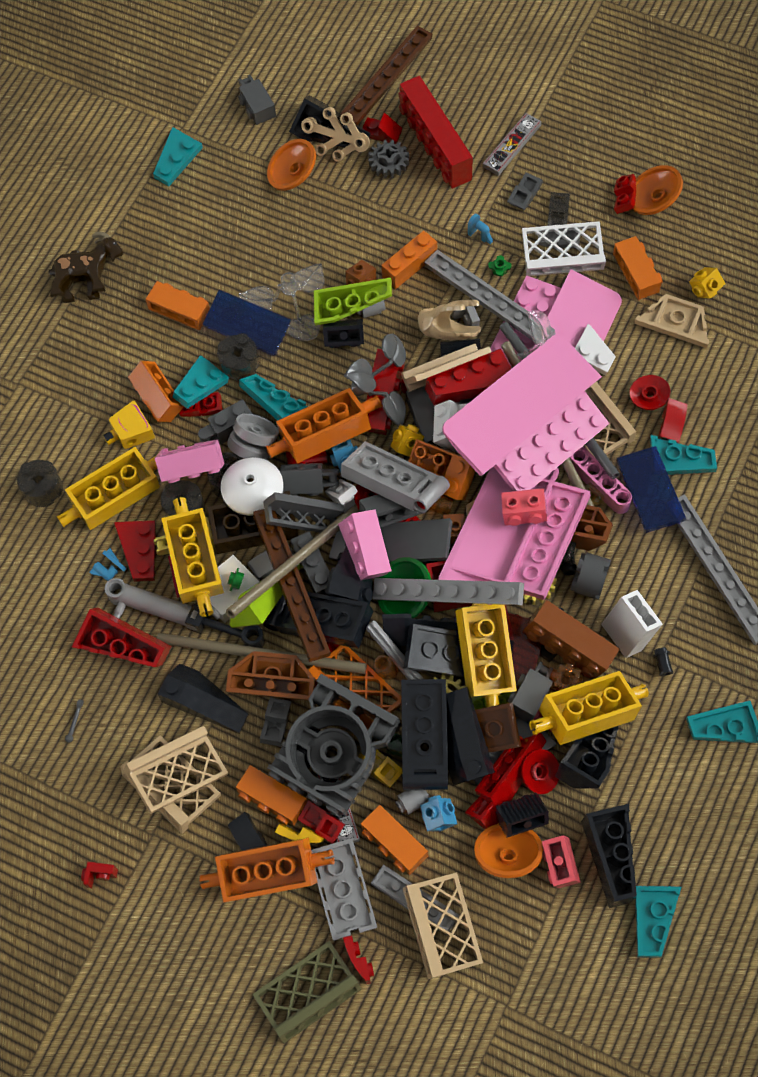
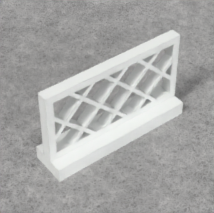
(563, 264)

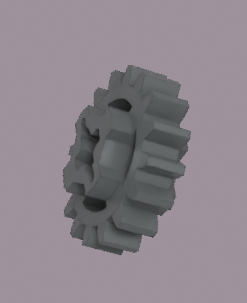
(388, 159)

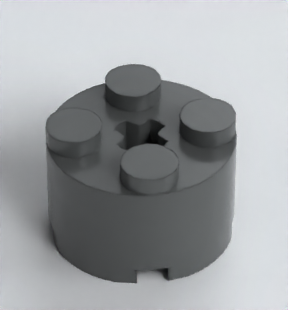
(591, 576)

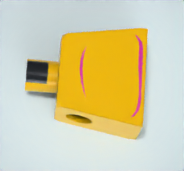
(129, 427)

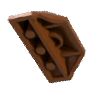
(592, 529)
(271, 676)

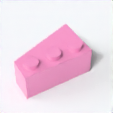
(189, 461)
(365, 544)

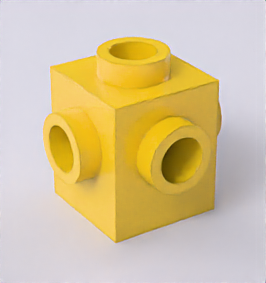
(706, 282)
(405, 438)

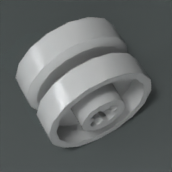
(251, 436)

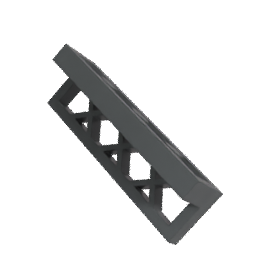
(300, 506)

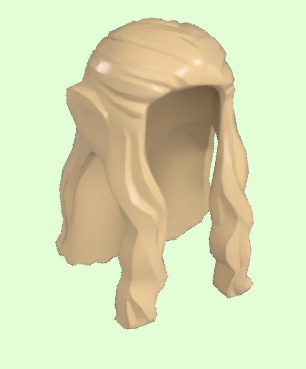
(438, 325)

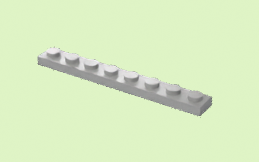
(481, 291)
(719, 570)
(449, 591)

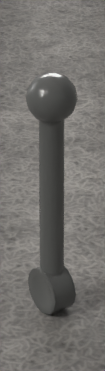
(69, 738)

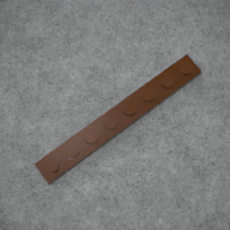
(387, 74)
(293, 589)

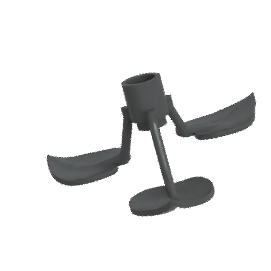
(363, 379)

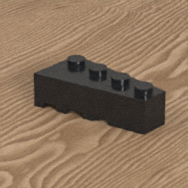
(612, 852)

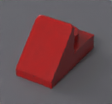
(383, 129)

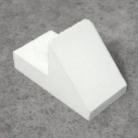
(343, 494)

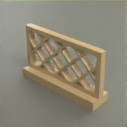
(417, 376)
(614, 417)
(163, 756)
(173, 812)
(423, 931)

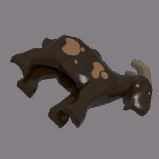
(83, 266)

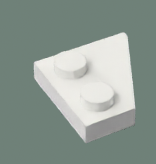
(595, 350)

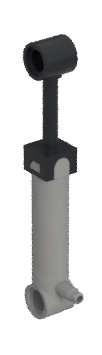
(174, 611)

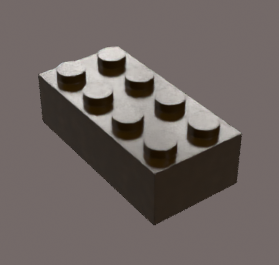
(238, 531)

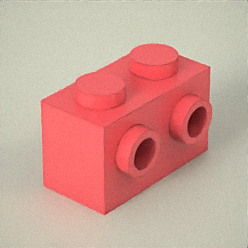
(524, 507)
(561, 862)

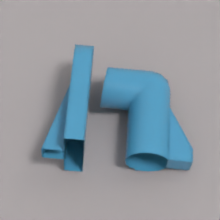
(474, 224)
(99, 570)

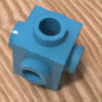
(341, 453)
(438, 813)

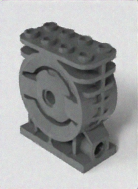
(291, 765)

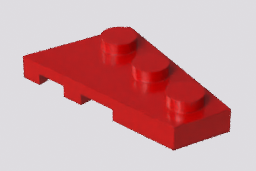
(139, 547)

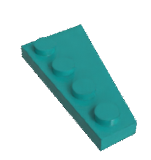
(274, 401)

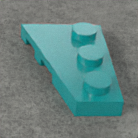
(176, 156)
(199, 382)
(683, 458)
(726, 724)
(653, 918)

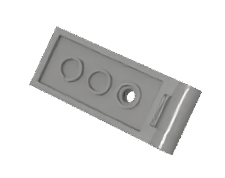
(394, 478)

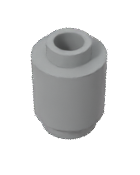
(372, 310)
(411, 800)

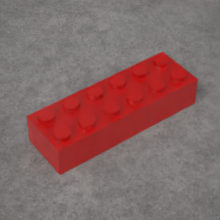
(435, 132)

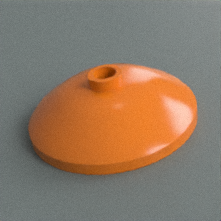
(291, 164)
(657, 189)
(508, 856)

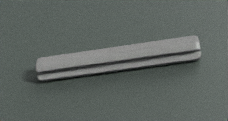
(391, 650)

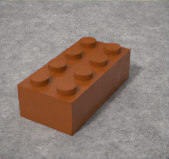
(570, 640)

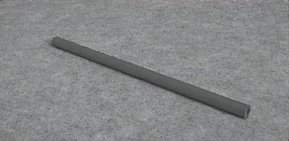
(592, 445)

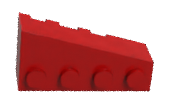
(467, 379)
(386, 381)
(118, 639)

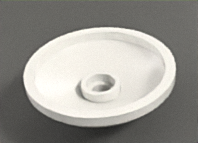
(249, 496)

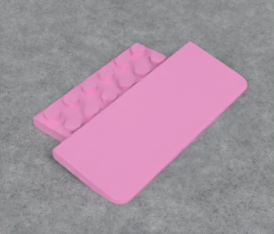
(567, 308)
(530, 416)
(521, 552)

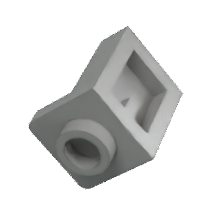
(469, 316)

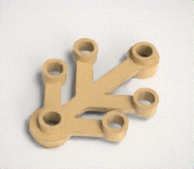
(338, 134)

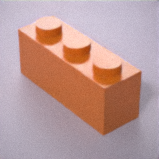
(409, 259)
(637, 267)
(177, 305)
(155, 391)
(271, 796)
(394, 840)

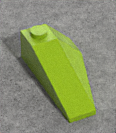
(342, 301)
(259, 609)

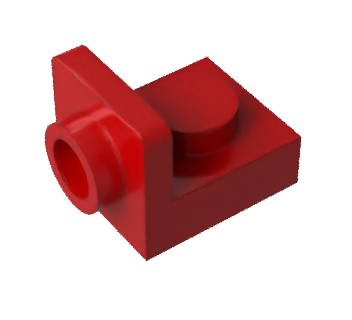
(100, 870)

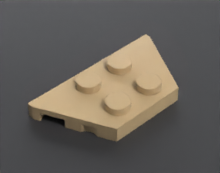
(676, 319)

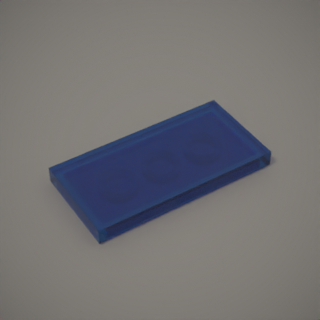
(235, 316)
(651, 489)

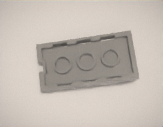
(344, 891)

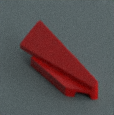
(503, 783)

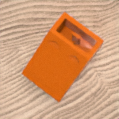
(445, 464)

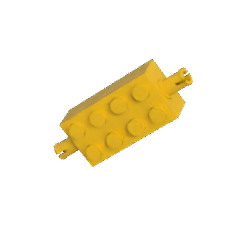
(110, 489)
(192, 556)
(486, 651)
(589, 708)

